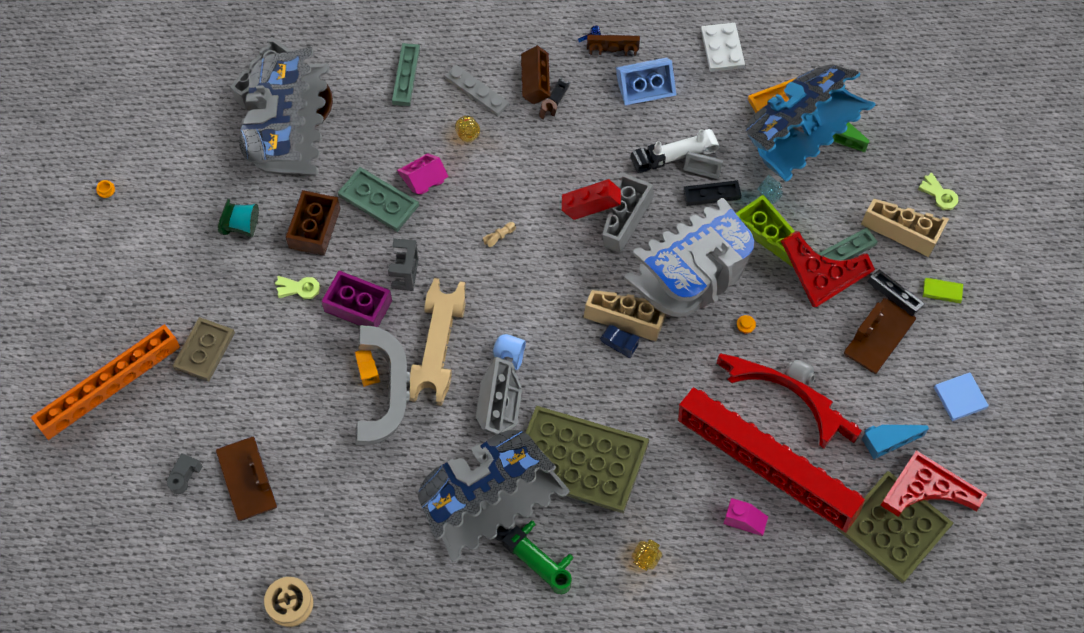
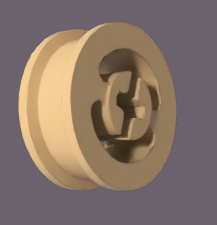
(283, 589)

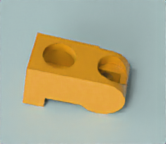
(367, 367)

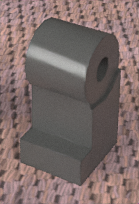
(182, 472)

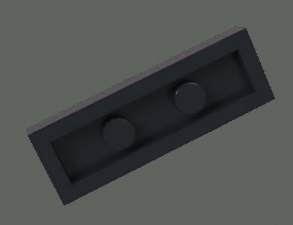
(712, 192)
(895, 292)

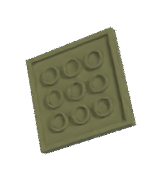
(896, 541)

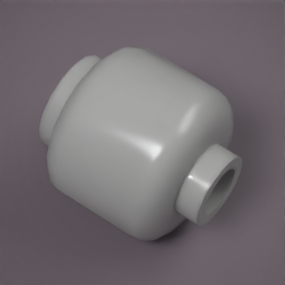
(800, 371)

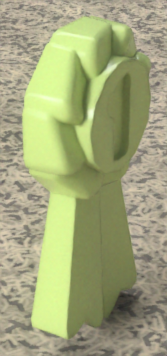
(944, 198)
(306, 288)

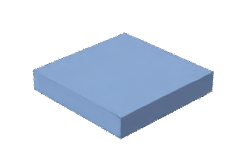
(961, 396)

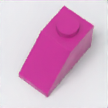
(745, 517)

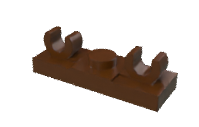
(613, 43)

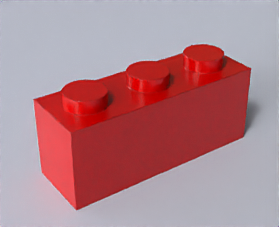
(591, 199)

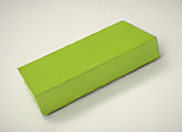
(942, 290)

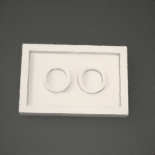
(722, 47)

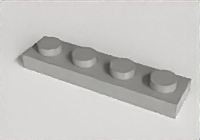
(476, 90)

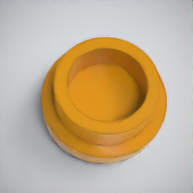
(105, 189)
(746, 324)

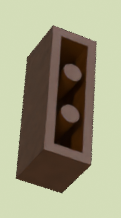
(535, 75)

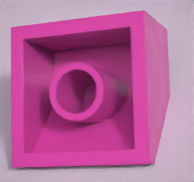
(423, 173)

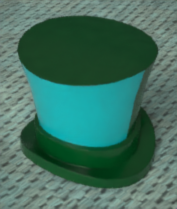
(238, 219)

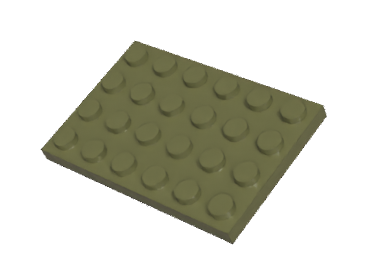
(589, 458)

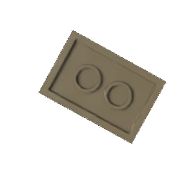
(203, 349)

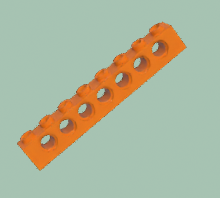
(105, 382)

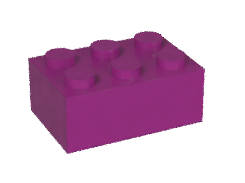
(356, 300)

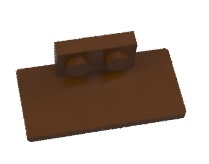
(879, 335)
(246, 478)

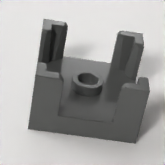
(405, 265)

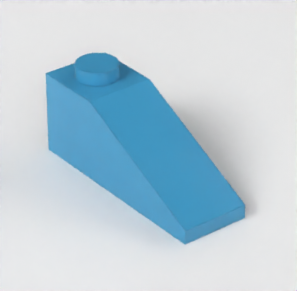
(887, 438)

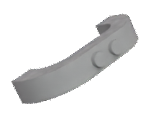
(388, 346)

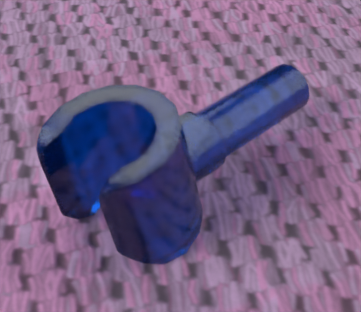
(595, 30)

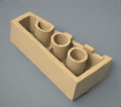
(905, 226)
(625, 313)

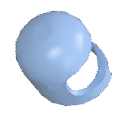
(510, 347)

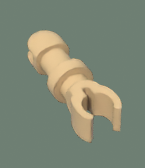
(492, 238)

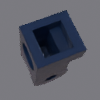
(620, 341)

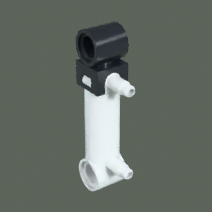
(657, 155)

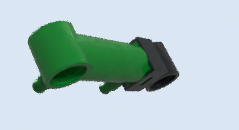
(517, 543)

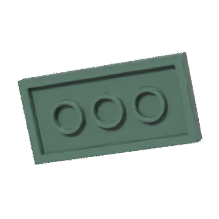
(378, 199)

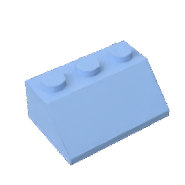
(646, 81)

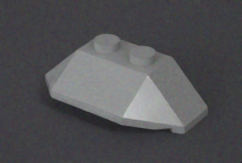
(499, 398)

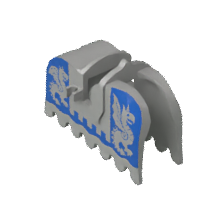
(695, 263)

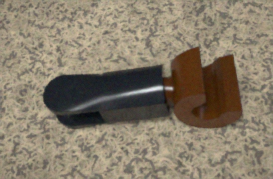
(555, 97)

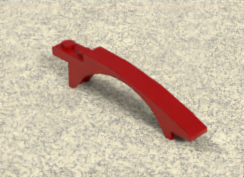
(828, 420)

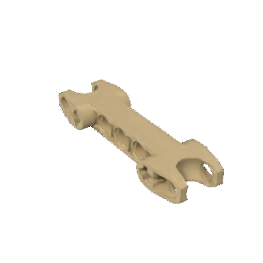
(431, 372)

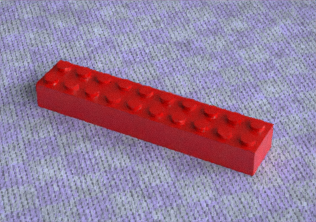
(770, 459)

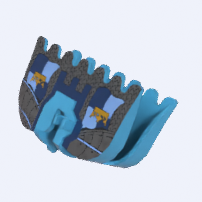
(817, 105)

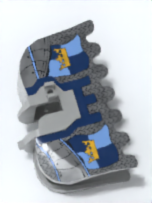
(283, 113)
(474, 503)

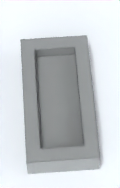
(703, 165)

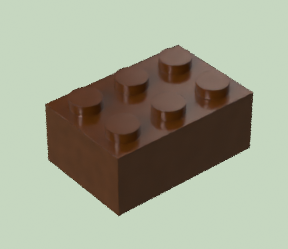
(313, 222)

